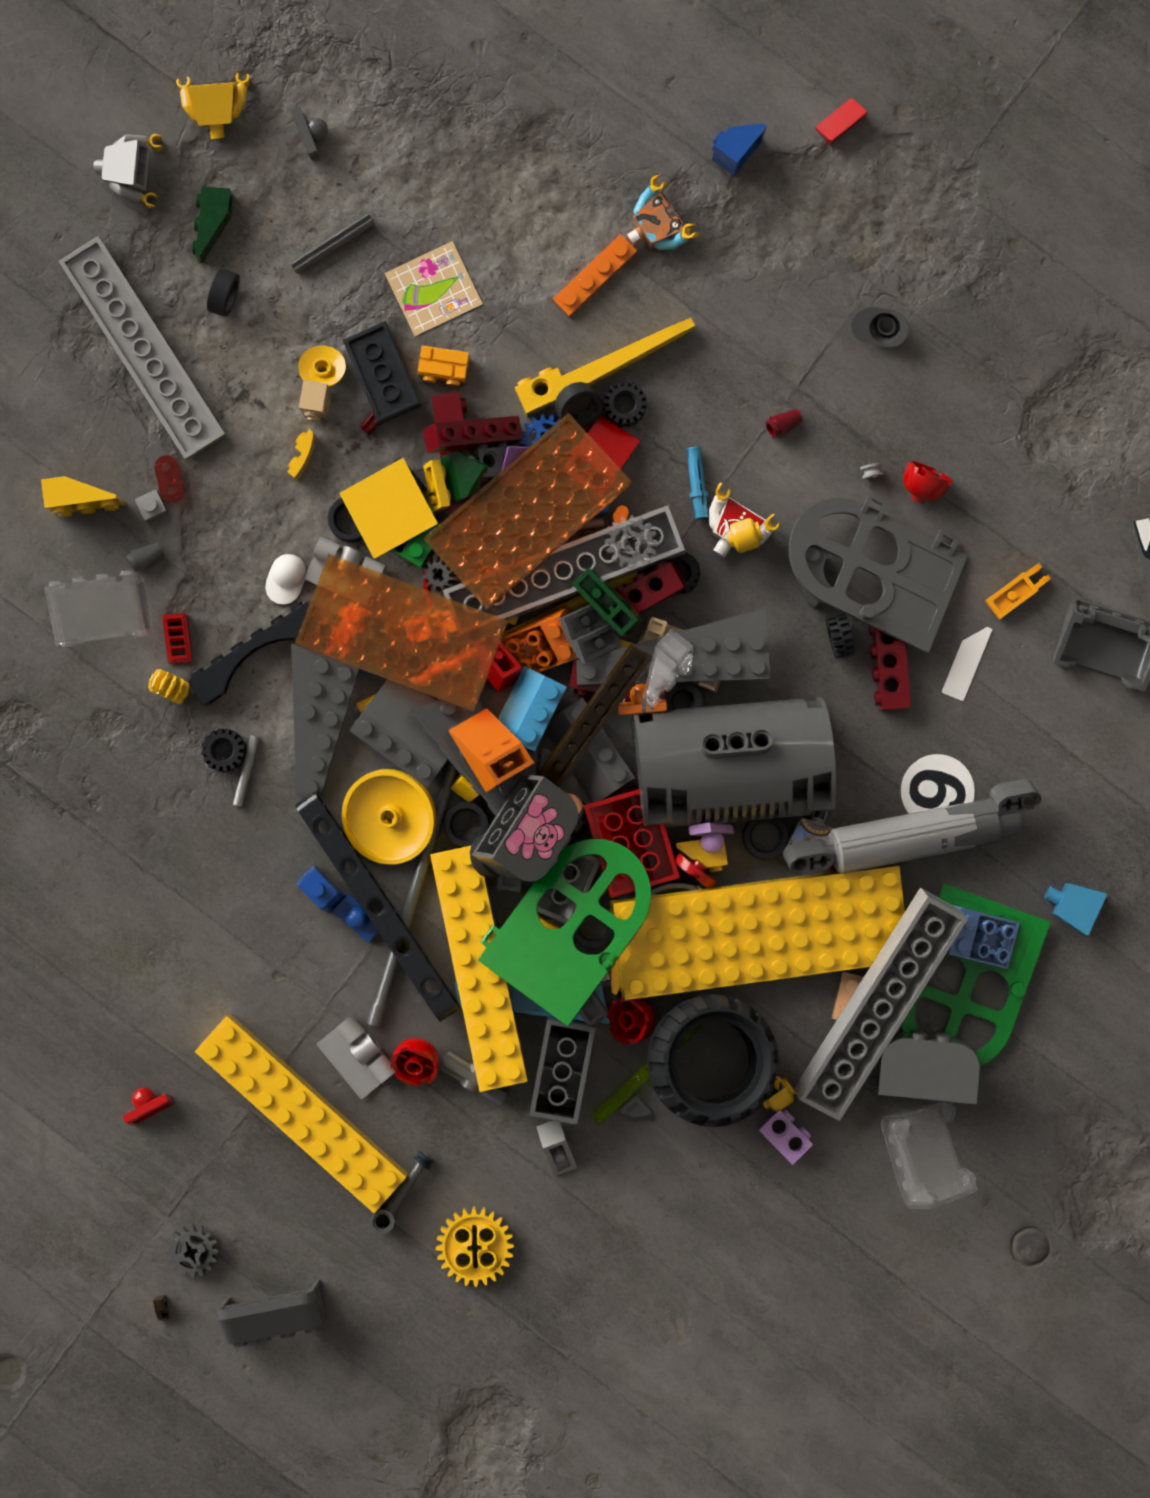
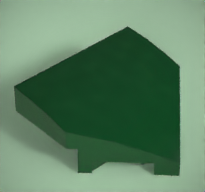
(462, 474)

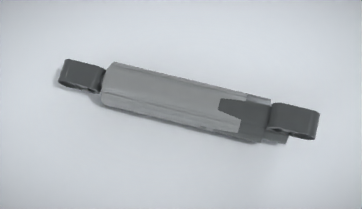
(917, 833)

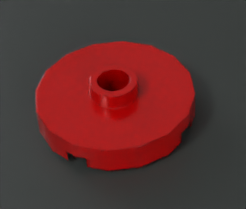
(695, 869)

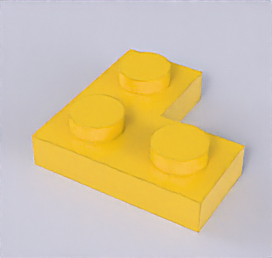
(436, 495)

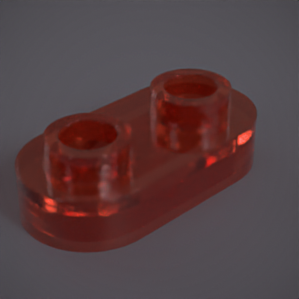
(169, 478)

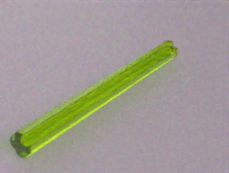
(630, 1087)

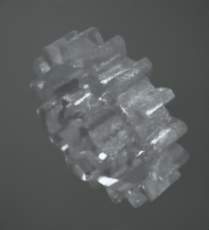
(642, 538)

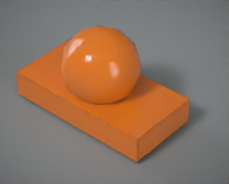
(635, 705)

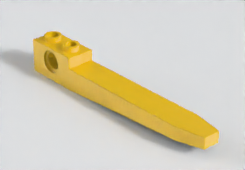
(596, 370)

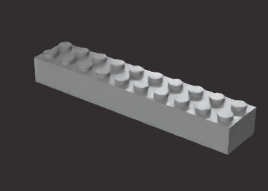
(555, 575)
(880, 1004)

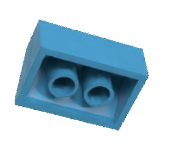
(531, 707)

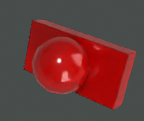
(146, 1105)

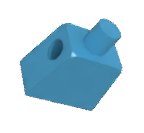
(1076, 906)

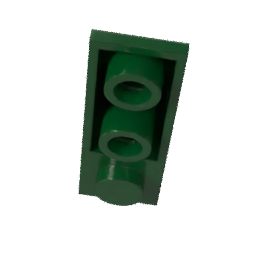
(214, 215)

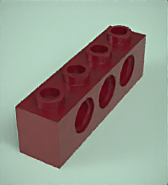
(472, 433)
(672, 584)
(899, 673)

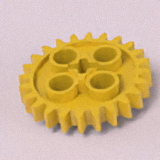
(497, 1246)

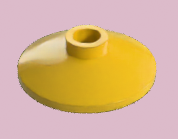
(322, 358)

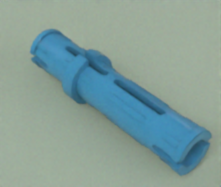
(698, 491)

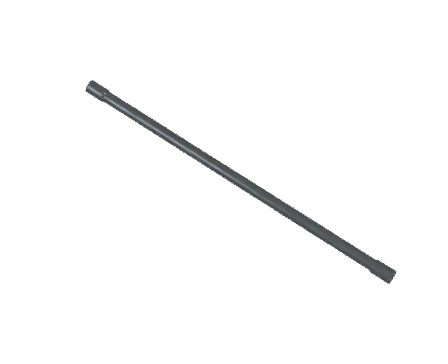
(379, 1006)

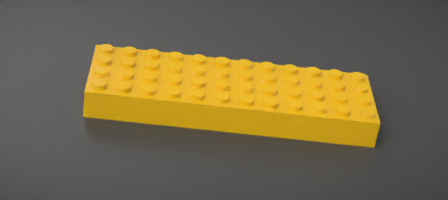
(760, 931)

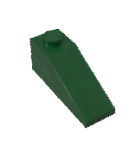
(608, 602)

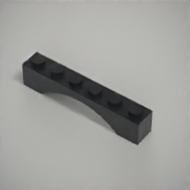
(215, 680)

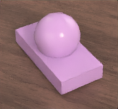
(712, 835)

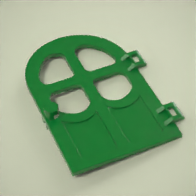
(545, 960)
(1020, 969)

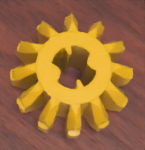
(168, 686)

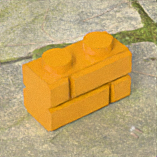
(443, 365)

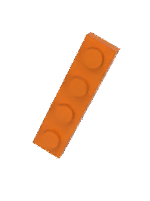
(594, 275)

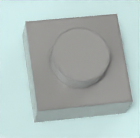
(151, 505)

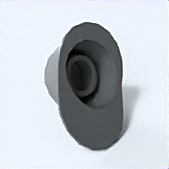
(880, 326)

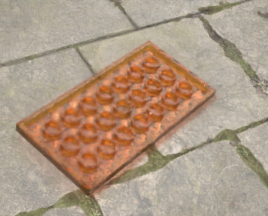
(527, 511)
(401, 632)

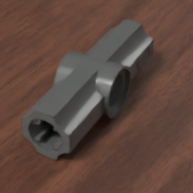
(465, 1073)

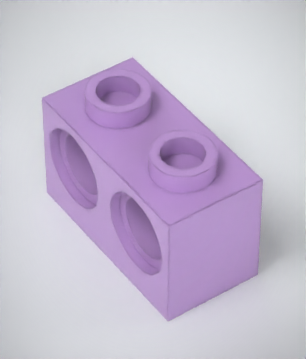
(782, 1138)

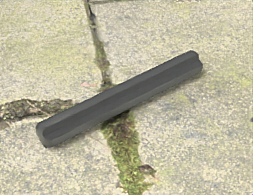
(332, 243)

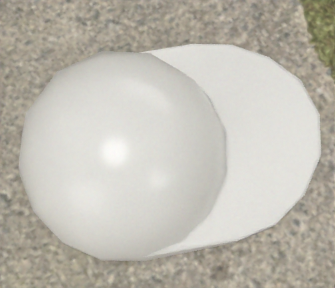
(285, 579)

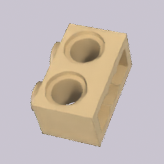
(315, 400)

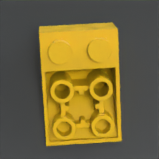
(68, 495)

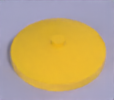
(388, 816)

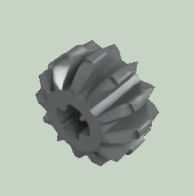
(440, 580)

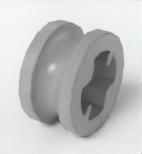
(871, 471)

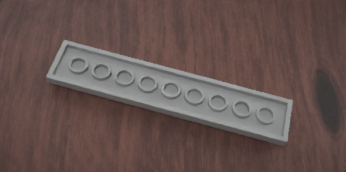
(142, 348)

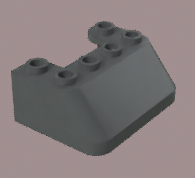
(272, 1316)

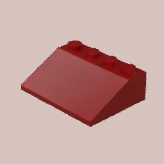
(622, 822)

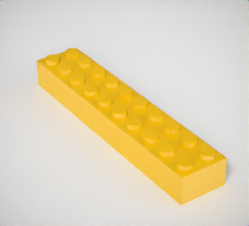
(482, 992)
(301, 1113)

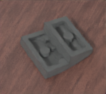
(589, 633)

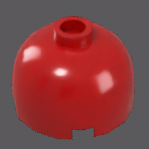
(925, 482)
(631, 1020)
(415, 1061)

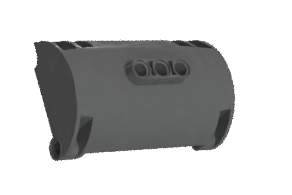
(692, 785)

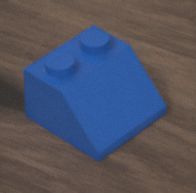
(737, 145)

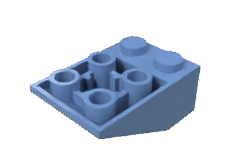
(985, 939)

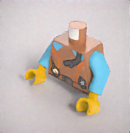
(658, 221)

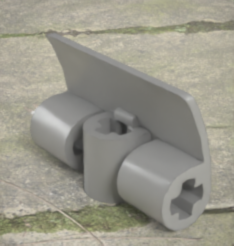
(327, 547)
(356, 1056)

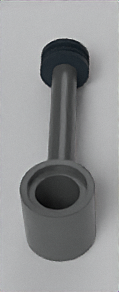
(422, 1161)

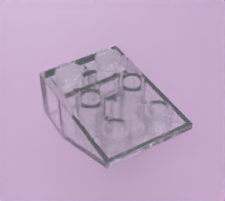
(670, 659)

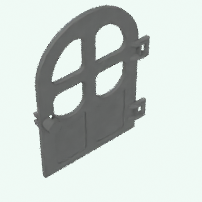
(913, 586)

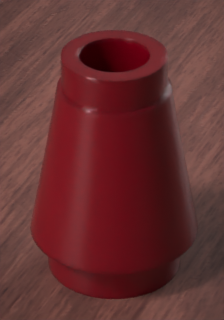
(782, 423)

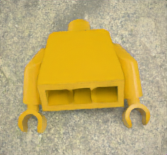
(214, 103)

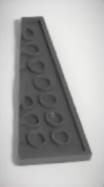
(722, 652)

